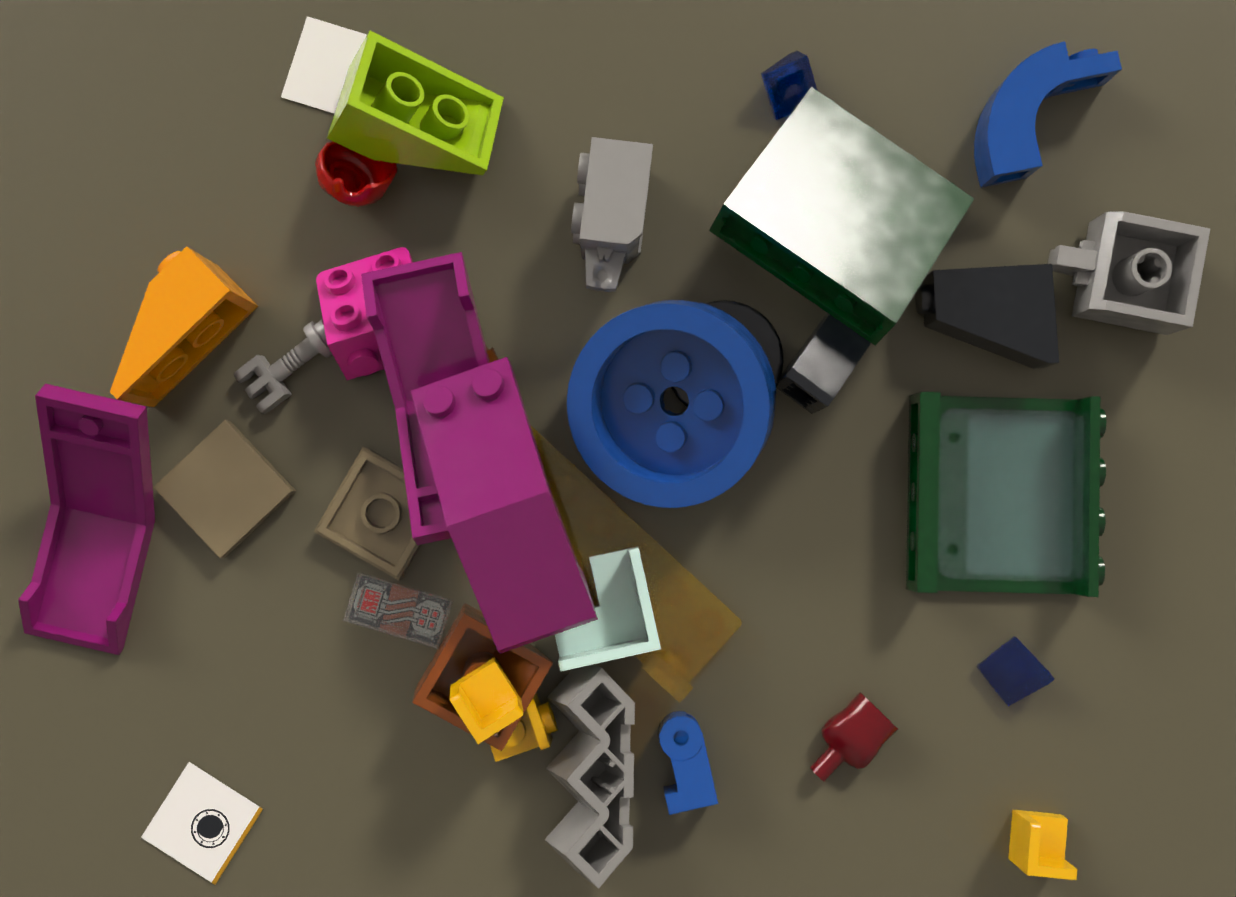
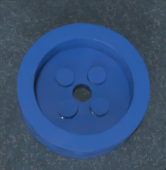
(621, 412)

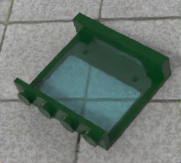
(1005, 495)

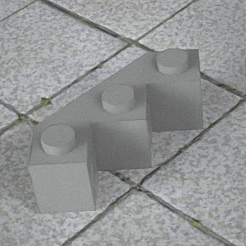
(596, 772)

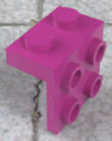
(344, 312)

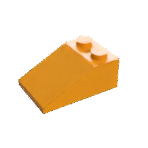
(178, 325)

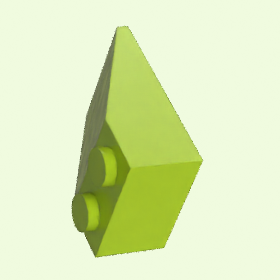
(414, 111)

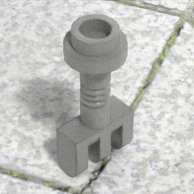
(272, 376)

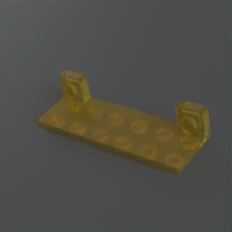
(687, 615)

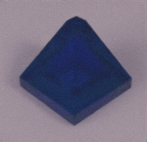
(788, 83)
(1014, 671)

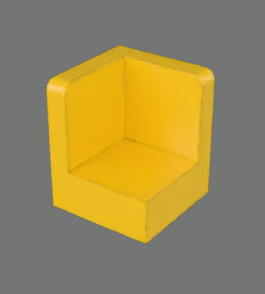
(486, 700)
(1040, 844)

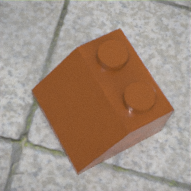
(466, 649)

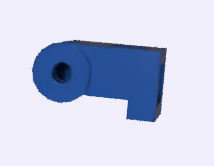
(685, 745)

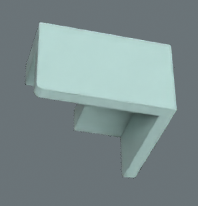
(624, 615)

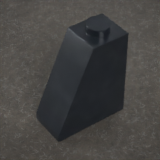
(995, 310)
(822, 364)

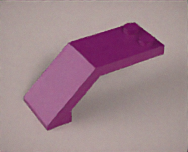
(424, 334)
(501, 506)
(96, 519)

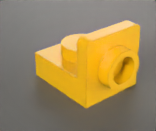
(531, 732)

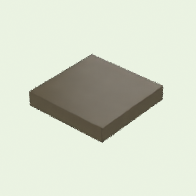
(224, 489)
(372, 515)

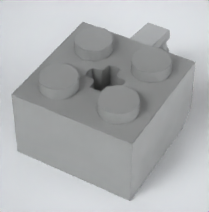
(613, 210)
(1118, 253)

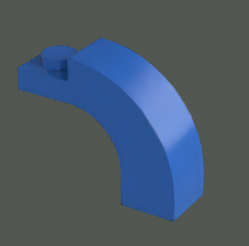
(1006, 132)

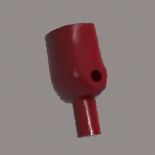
(853, 737)

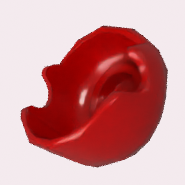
(351, 176)

